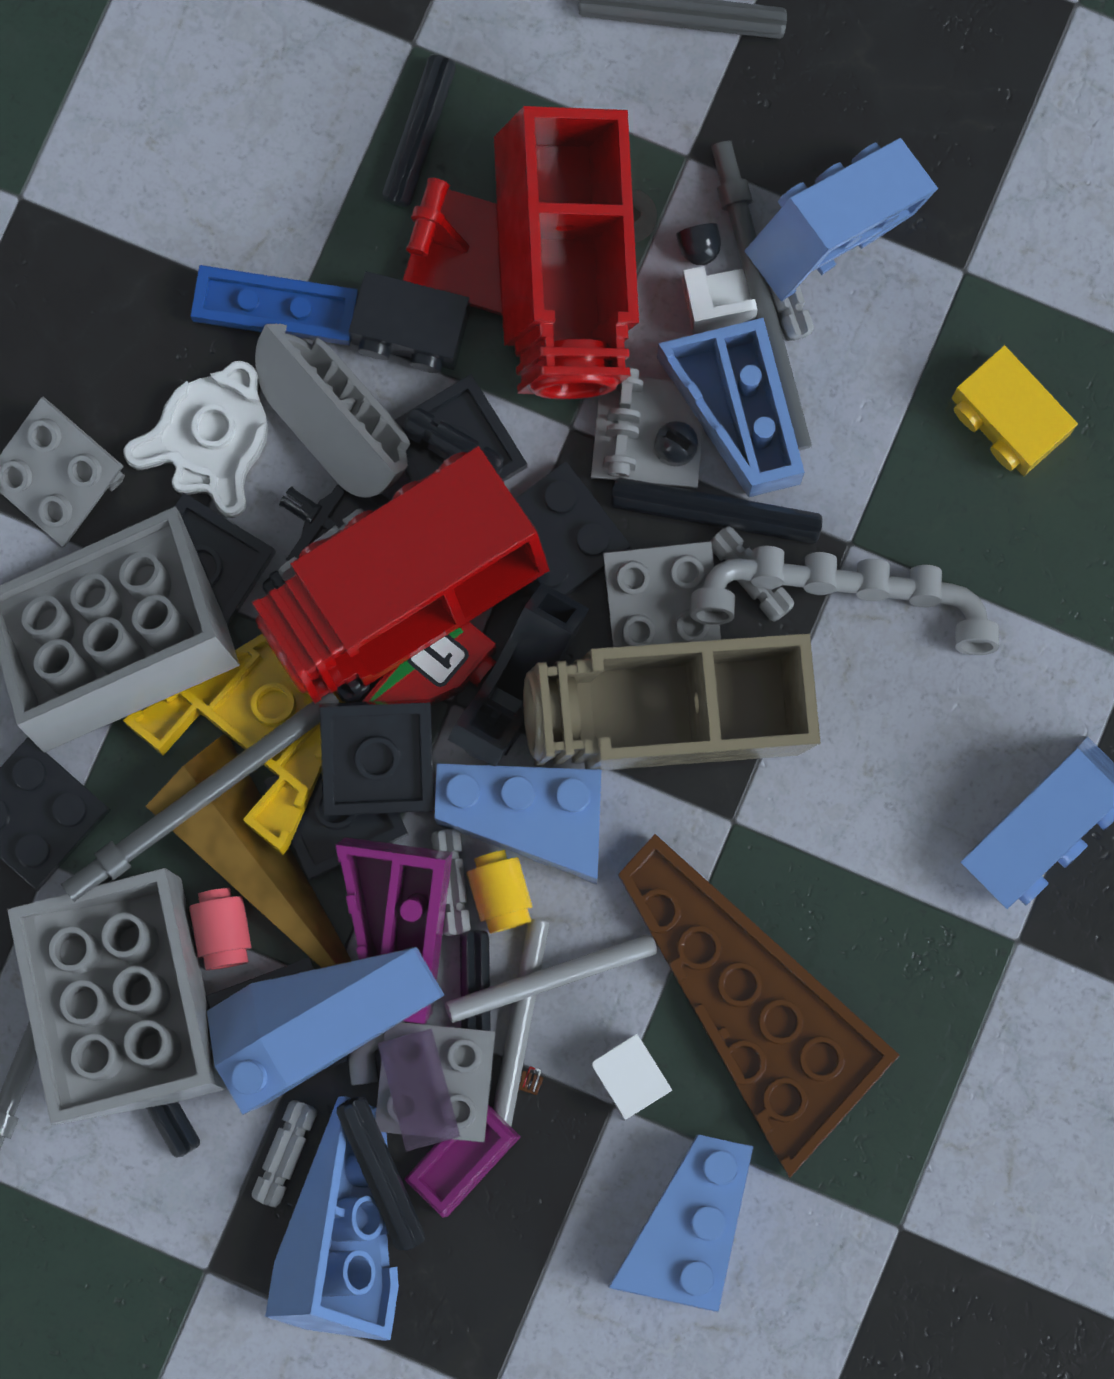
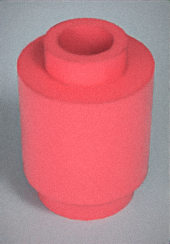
(220, 929)

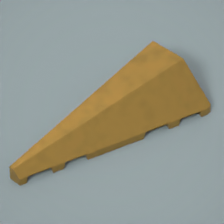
(246, 860)

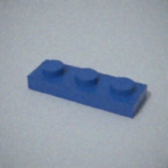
(255, 300)

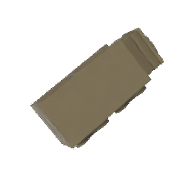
(674, 704)

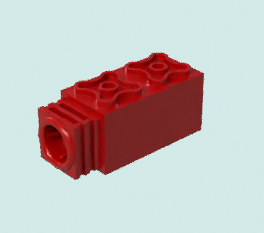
(567, 248)
(401, 577)

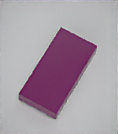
(459, 1165)

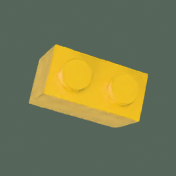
(1012, 412)

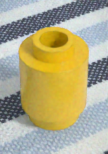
(500, 891)

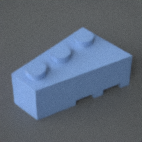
(839, 213)
(739, 401)
(526, 810)
(1046, 827)
(692, 1229)

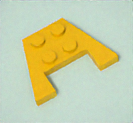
(246, 708)

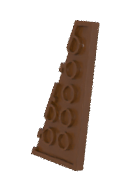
(775, 1026)

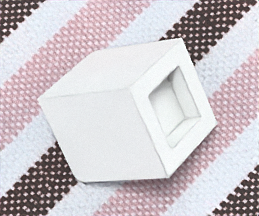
(717, 299)
(631, 1077)

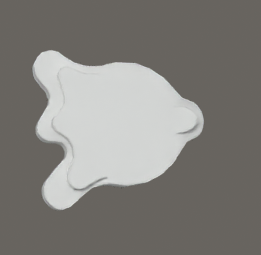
(210, 435)

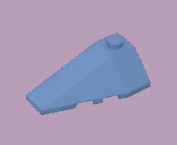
(305, 1021)
(335, 1251)

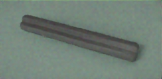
(693, 14)

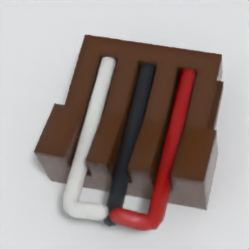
(531, 1082)

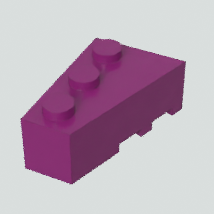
(396, 900)

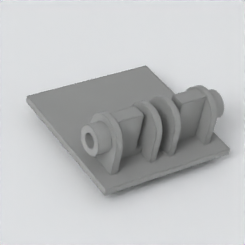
(628, 430)
(56, 472)
(653, 592)
(467, 1069)

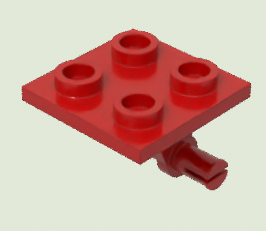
(456, 246)

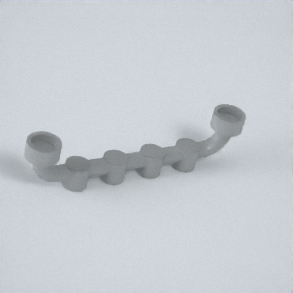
(871, 583)

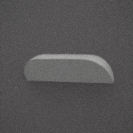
(331, 412)

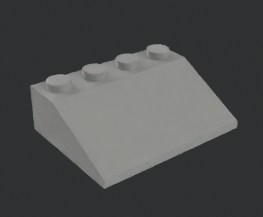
(110, 631)
(115, 998)

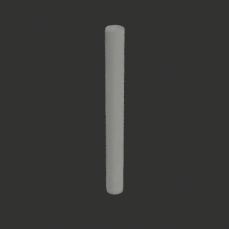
(550, 978)
(519, 1024)

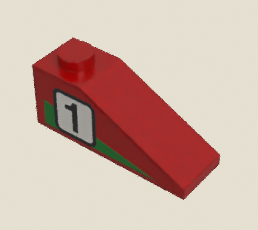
(440, 669)

